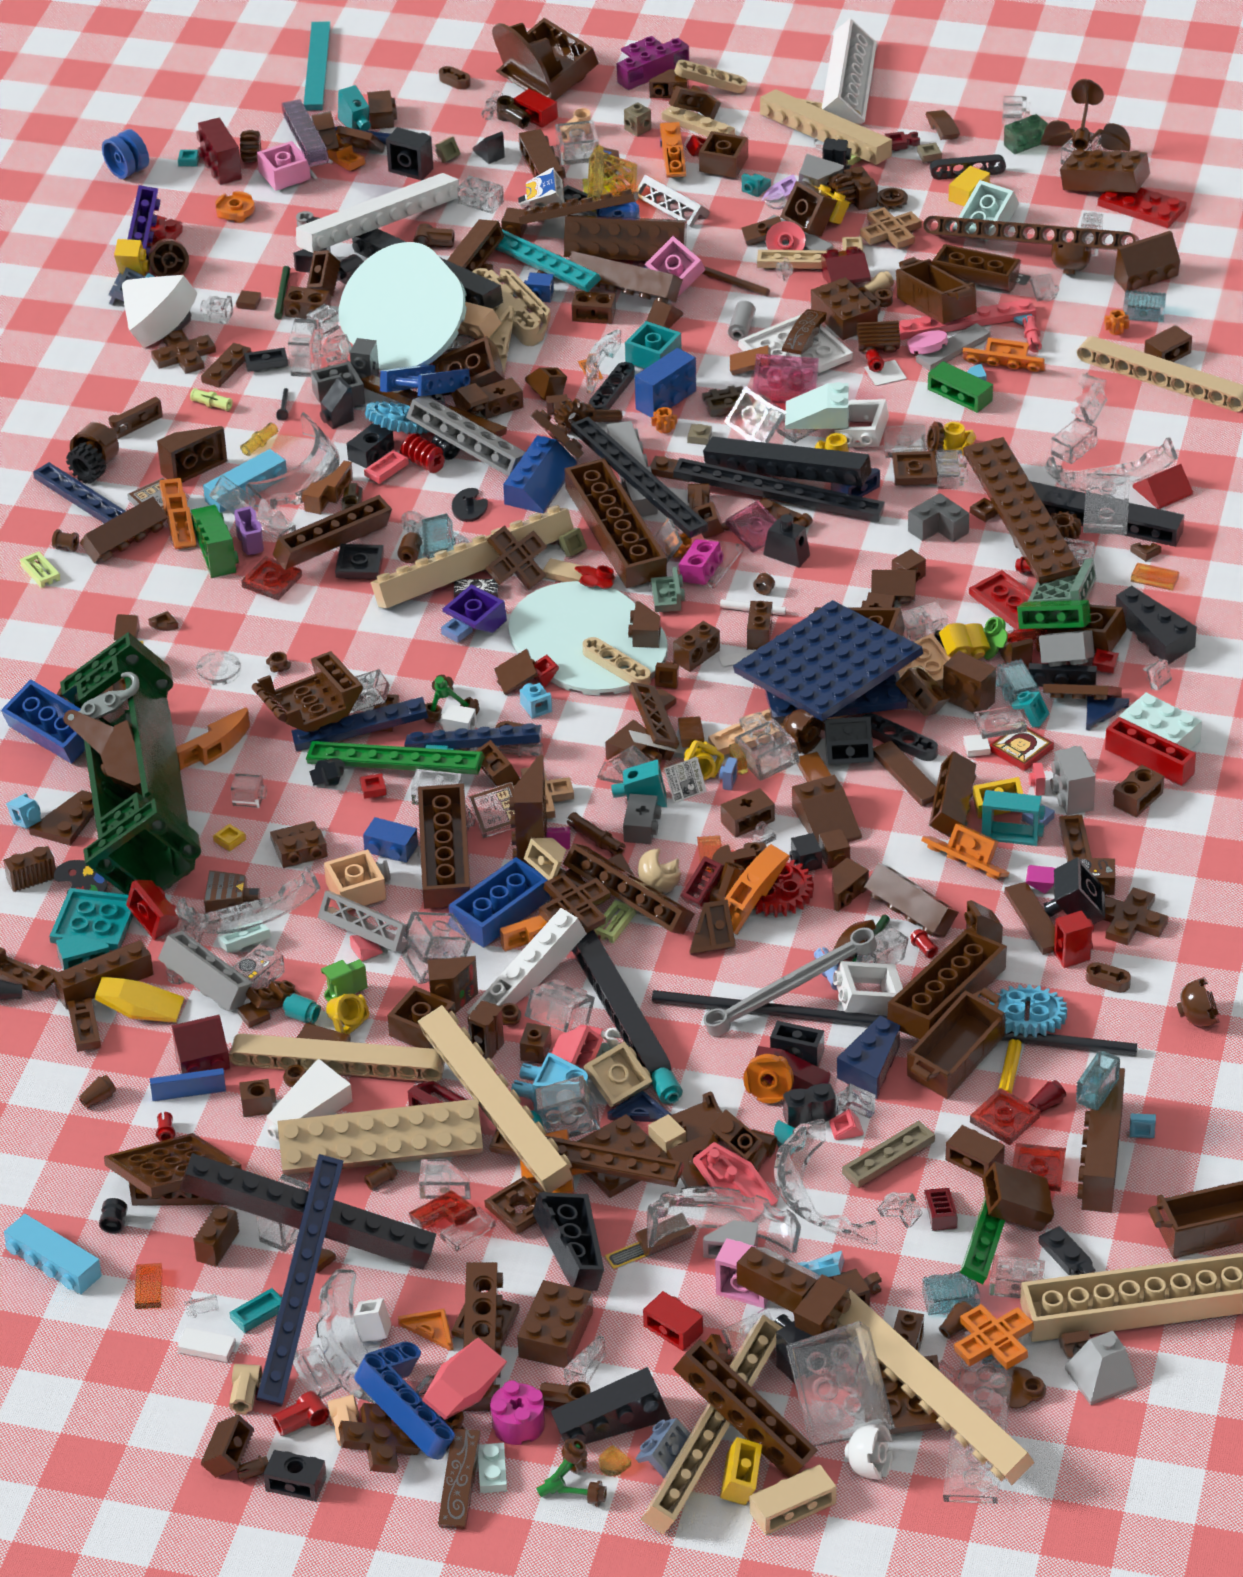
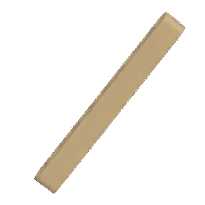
(1162, 373)
(340, 1056)

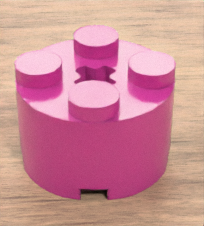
(517, 1413)

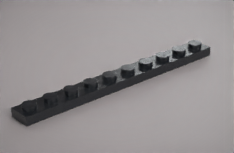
(639, 477)
(779, 489)

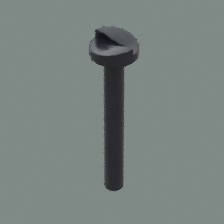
(282, 414)

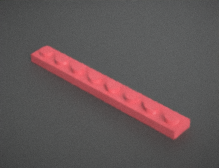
(984, 316)

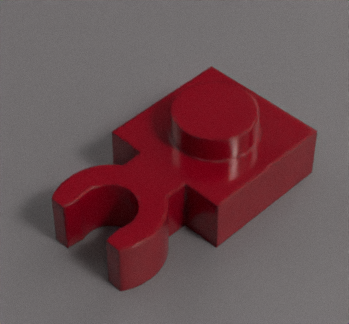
(902, 140)

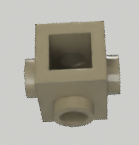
(637, 119)

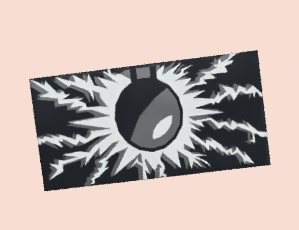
(487, 585)

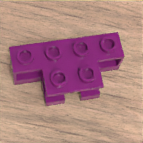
(648, 60)

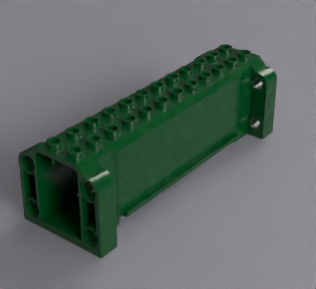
(137, 833)

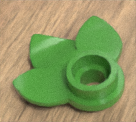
(996, 636)

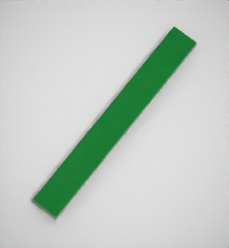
(397, 757)

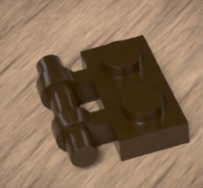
(721, 401)

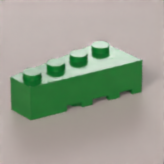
(214, 541)

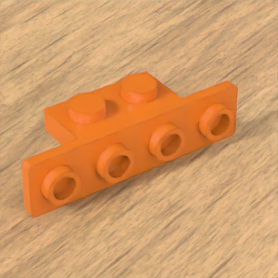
(1005, 353)
(970, 847)

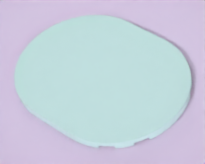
(405, 303)
(562, 617)

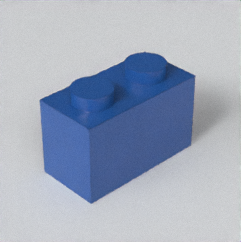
(390, 839)

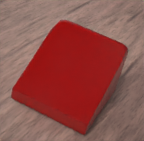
(695, 144)
(546, 670)

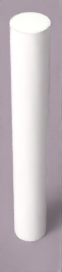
(745, 606)

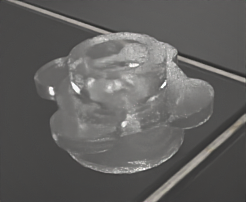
(784, 269)

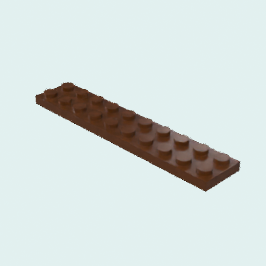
(1021, 510)

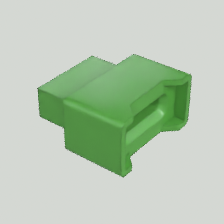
(344, 978)

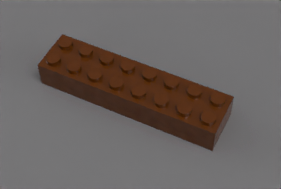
(615, 523)

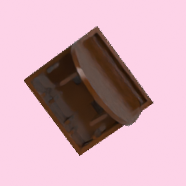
(542, 58)

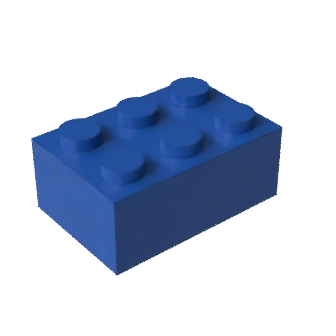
(665, 382)

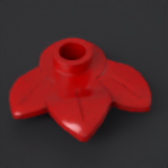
(592, 577)

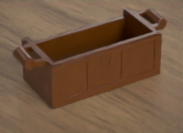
(934, 291)
(957, 1042)
(1200, 1219)

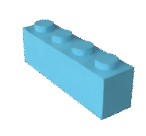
(260, 468)
(52, 1254)

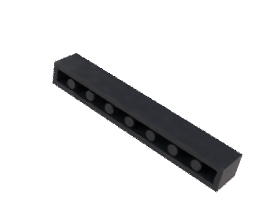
(789, 461)
(1143, 521)

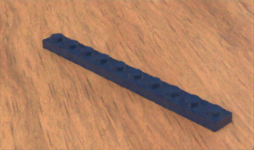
(299, 1280)

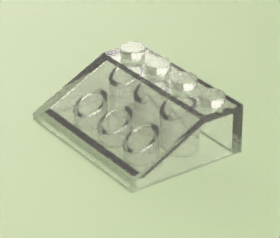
(839, 1384)

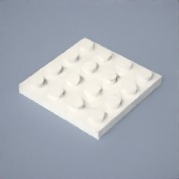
(825, 345)

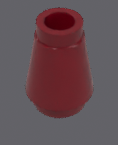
(1048, 1096)

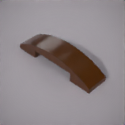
(20, 973)

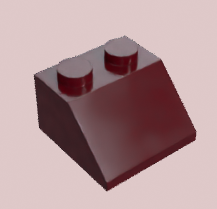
(847, 263)
(200, 1045)

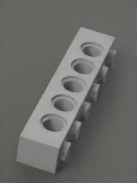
(464, 434)

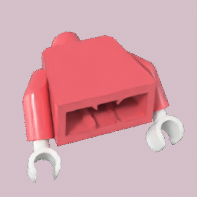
(583, 1044)

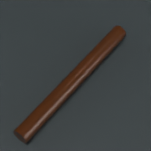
(736, 281)

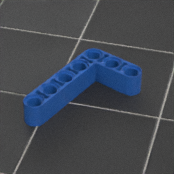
(382, 1379)

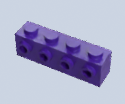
(143, 216)

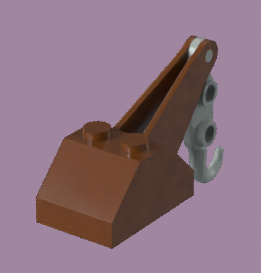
(112, 743)

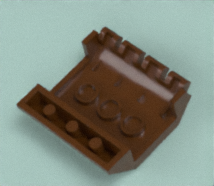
(315, 699)

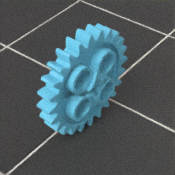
(392, 417)
(1045, 1013)

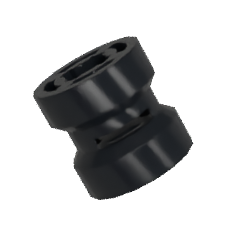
(449, 450)
(113, 1215)

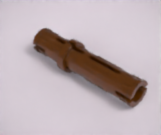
(602, 838)

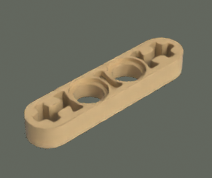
(711, 76)
(596, 650)

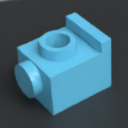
(534, 694)
(28, 811)

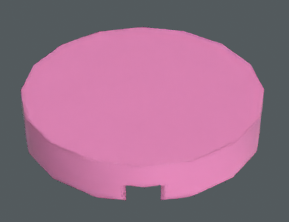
(927, 342)

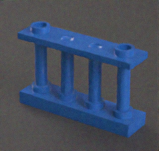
(424, 379)

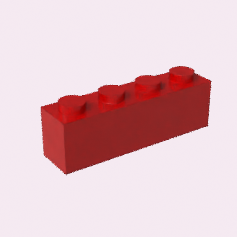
(1150, 750)

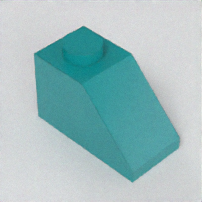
(79, 949)

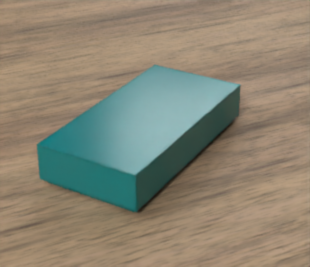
(256, 1310)

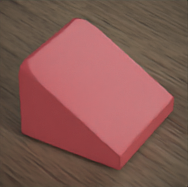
(364, 948)
(846, 1125)

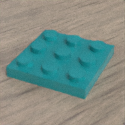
(93, 915)

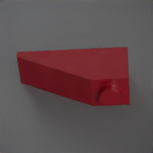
(804, 1072)

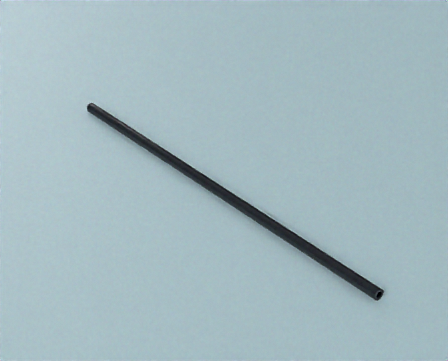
(867, 1019)

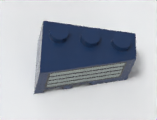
(870, 1056)

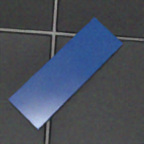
(187, 1084)

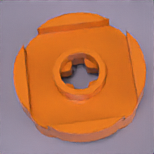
(235, 206)
(775, 1066)

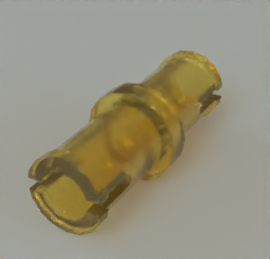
(259, 439)

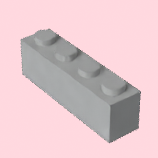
(204, 971)

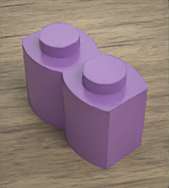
(249, 530)

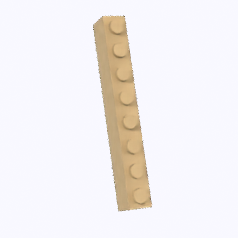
(823, 124)

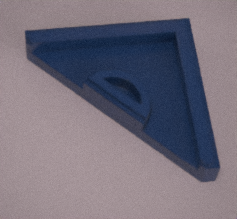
(1103, 709)
(639, 1108)

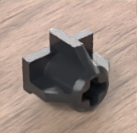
(327, 772)

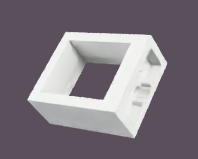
(866, 411)
(863, 972)

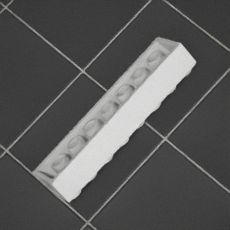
(849, 72)

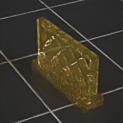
(598, 179)

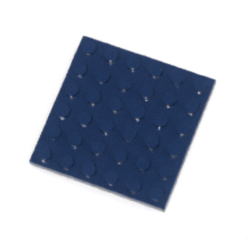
(828, 660)

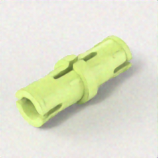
(211, 399)

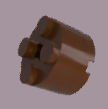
(99, 437)

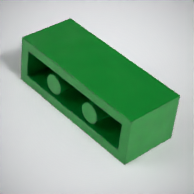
(960, 387)
(1054, 614)

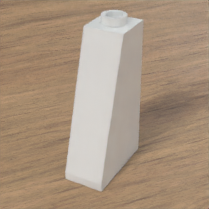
(315, 1094)

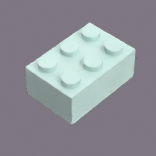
(1164, 720)

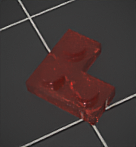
(446, 1206)

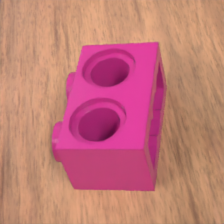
(701, 561)

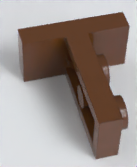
(695, 100)

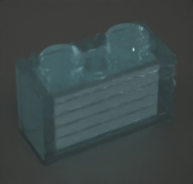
(1144, 306)
(436, 535)
(1014, 679)
(1098, 1080)
(945, 1290)

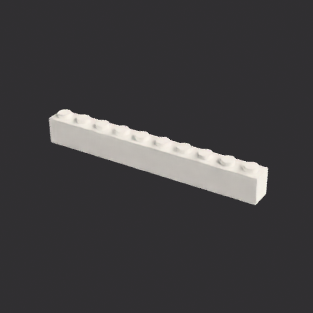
(376, 212)

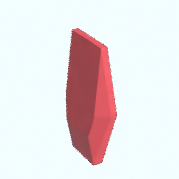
(729, 1170)
(464, 1379)

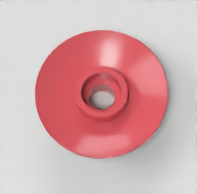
(785, 231)

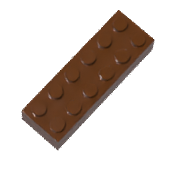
(620, 236)
(443, 844)
(963, 965)
(1101, 1151)

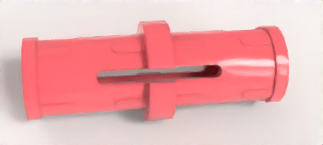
(1032, 333)

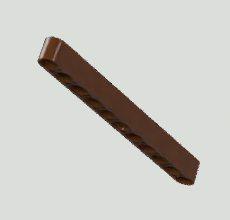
(1021, 230)

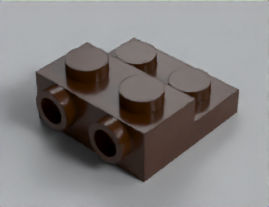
(299, 844)

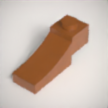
(328, 489)

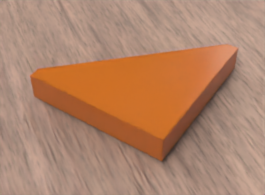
(430, 1325)

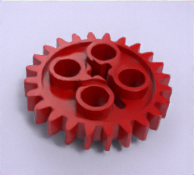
(788, 892)

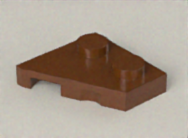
(713, 928)

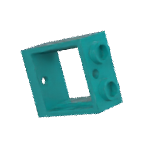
(1012, 832)

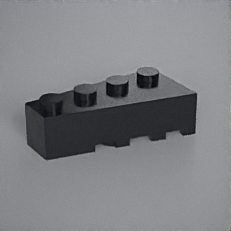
(1156, 626)
(572, 1236)
(613, 1409)

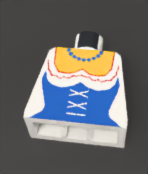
(543, 190)

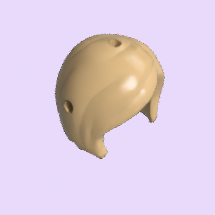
(659, 876)

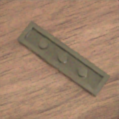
(888, 1154)

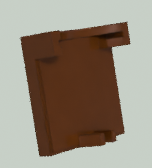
(699, 1118)

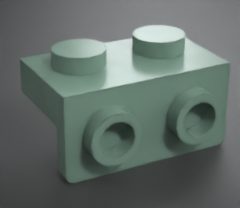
(668, 592)

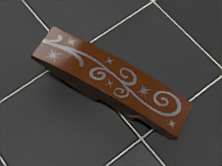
(804, 331)
(459, 1479)

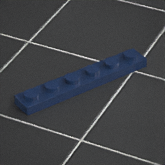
(77, 493)
(363, 723)
(476, 738)

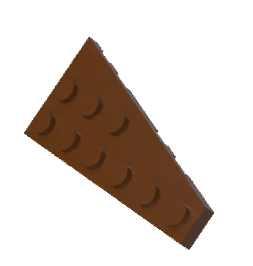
(574, 206)

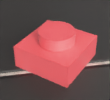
(1037, 779)

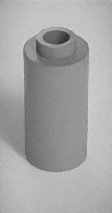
(741, 320)

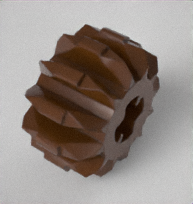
(249, 145)
(843, 184)

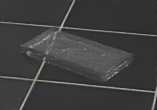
(1106, 503)

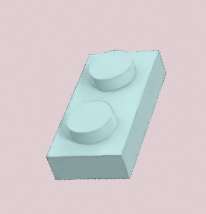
(237, 941)
(492, 1468)

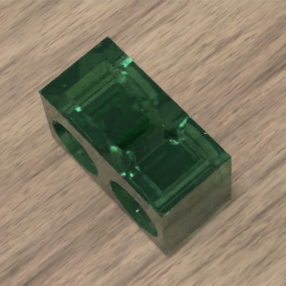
(1024, 133)

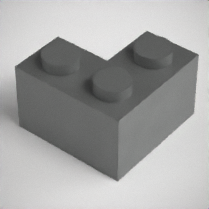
(324, 378)
(940, 516)

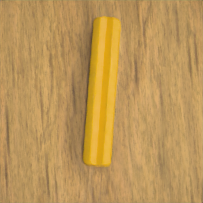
(1010, 1065)

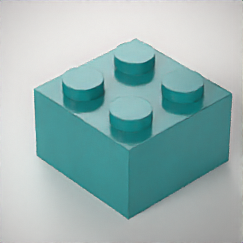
(650, 344)

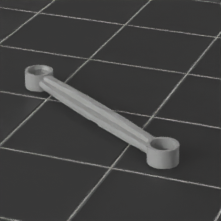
(790, 981)

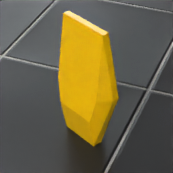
(139, 999)

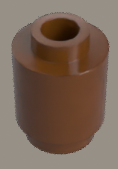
(410, 547)

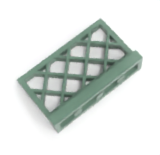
(1067, 588)

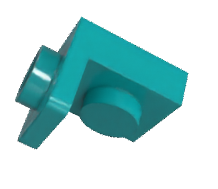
(755, 184)
(1033, 706)

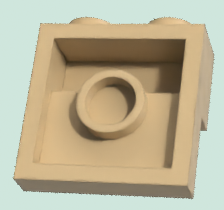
(618, 1074)

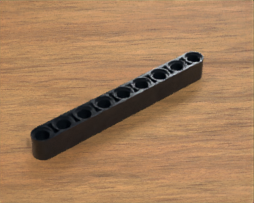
(619, 1003)

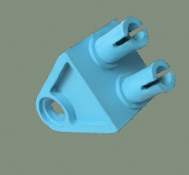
(552, 1071)

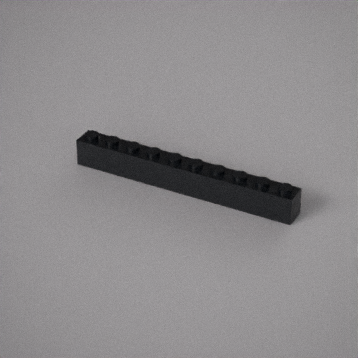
(477, 288)
(287, 1203)

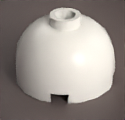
(869, 1452)

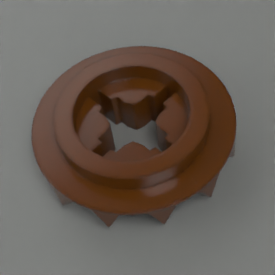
(898, 199)
(935, 437)

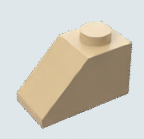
(545, 856)

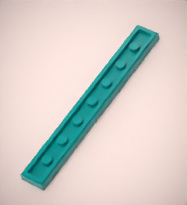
(317, 66)
(548, 262)

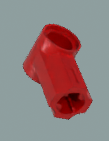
(306, 1411)

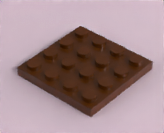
(161, 1165)

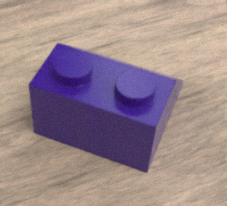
(477, 609)

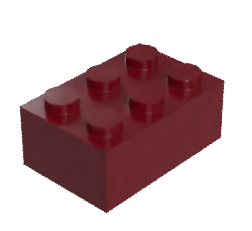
(219, 151)

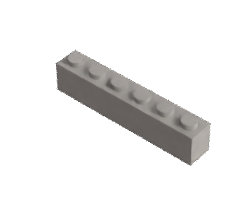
(629, 439)

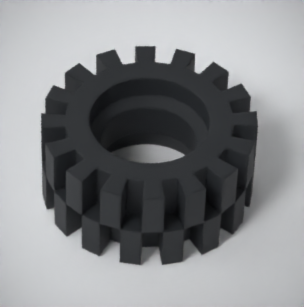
(86, 463)

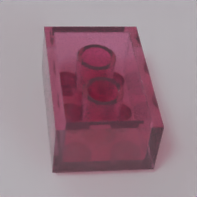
(785, 376)

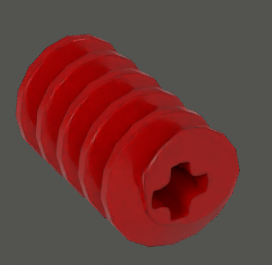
(423, 453)

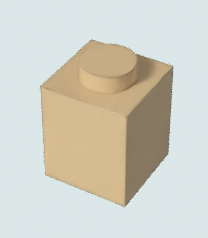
(666, 1133)

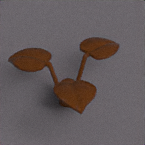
(1059, 132)

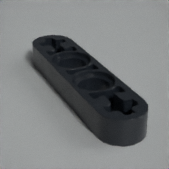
(966, 162)
(616, 390)
(921, 748)

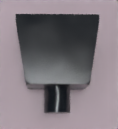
(787, 542)

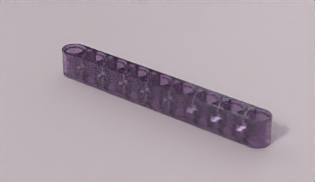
(305, 133)

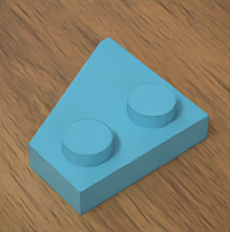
(828, 1265)

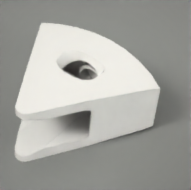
(156, 306)

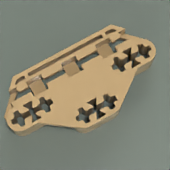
(525, 324)

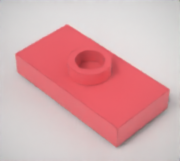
(386, 466)

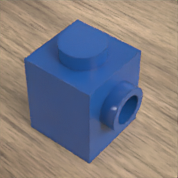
(541, 285)

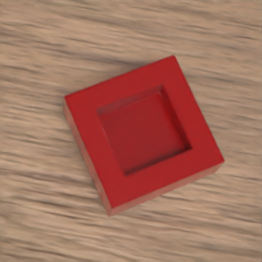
(1105, 661)
(373, 786)

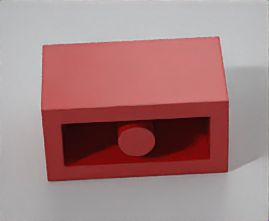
(541, 108)
(1073, 939)
(673, 1320)

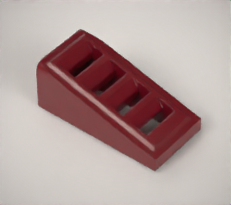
(691, 887)
(943, 1219)

